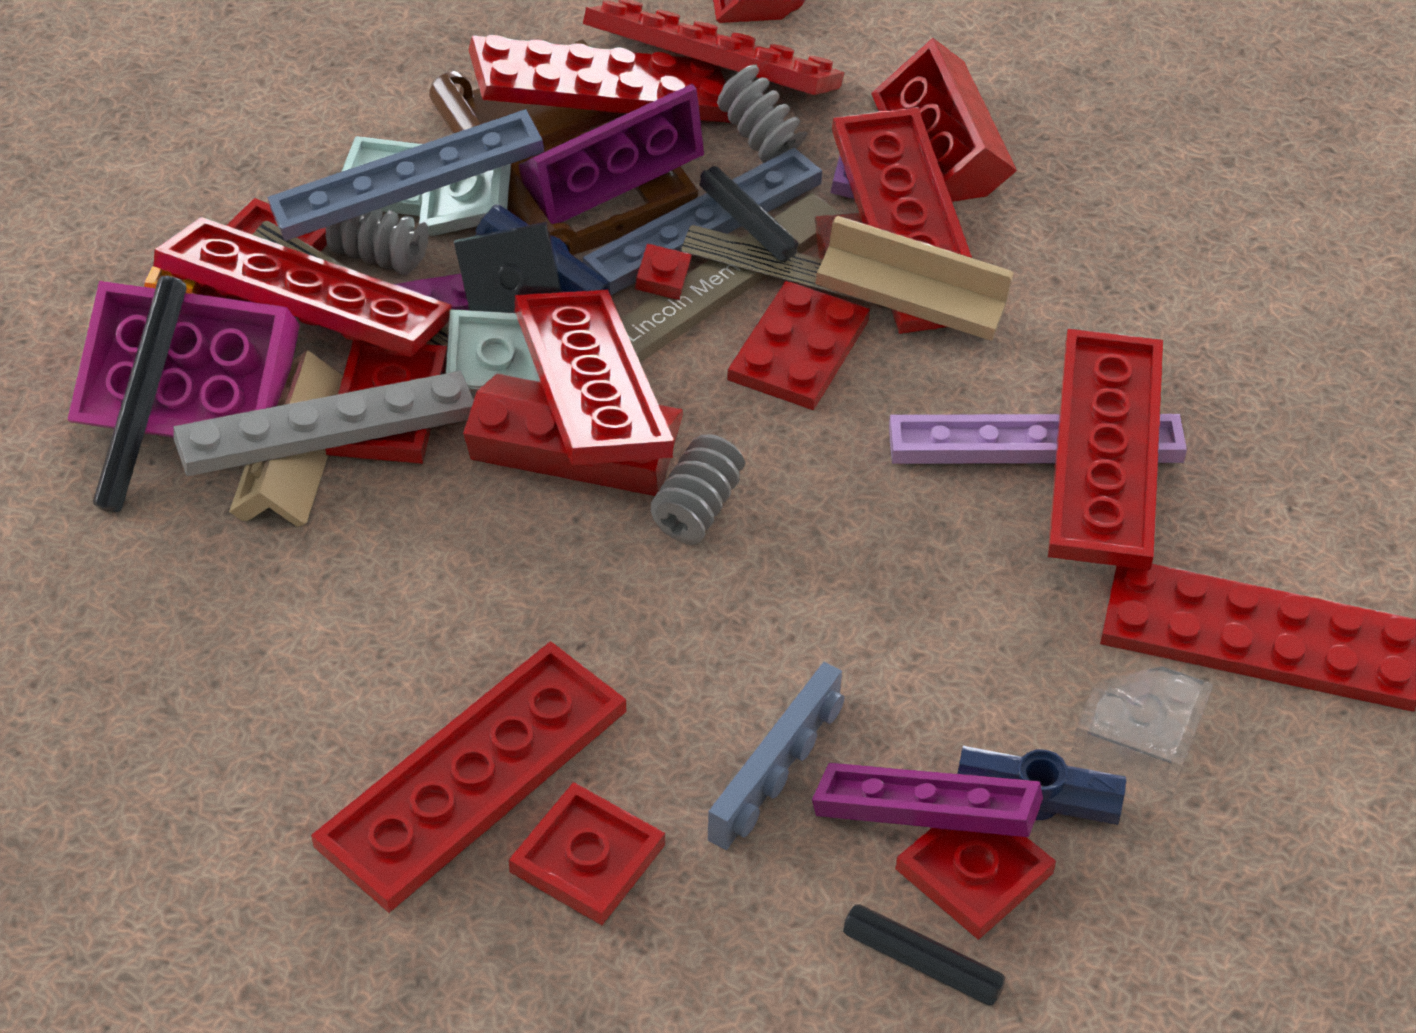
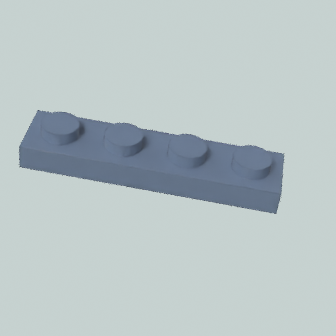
(768, 766)

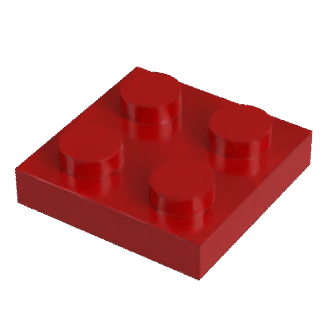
(587, 853)
(975, 873)

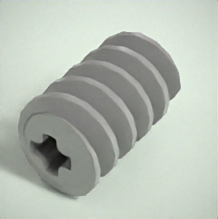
(757, 116)
(380, 240)
(697, 488)

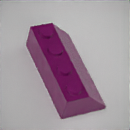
(616, 156)

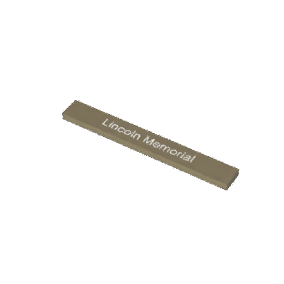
(713, 286)

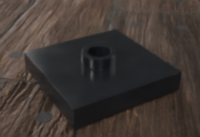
(507, 265)

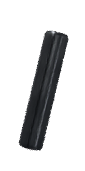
(749, 213)
(924, 954)

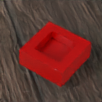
(663, 271)

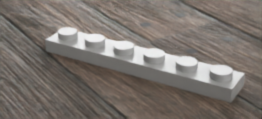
(322, 423)

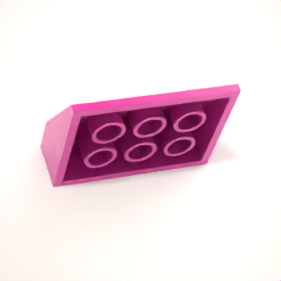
(219, 364)

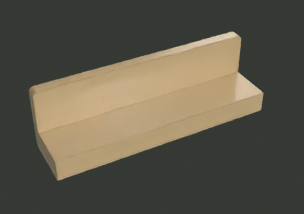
(915, 278)
(292, 481)

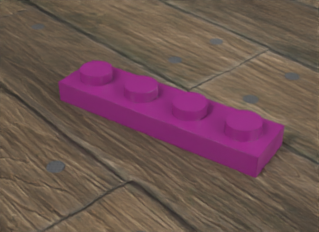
(928, 799)

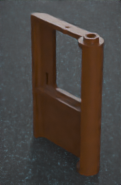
(557, 126)

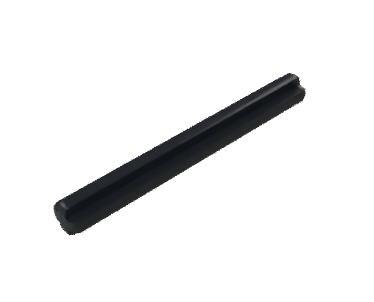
(139, 394)

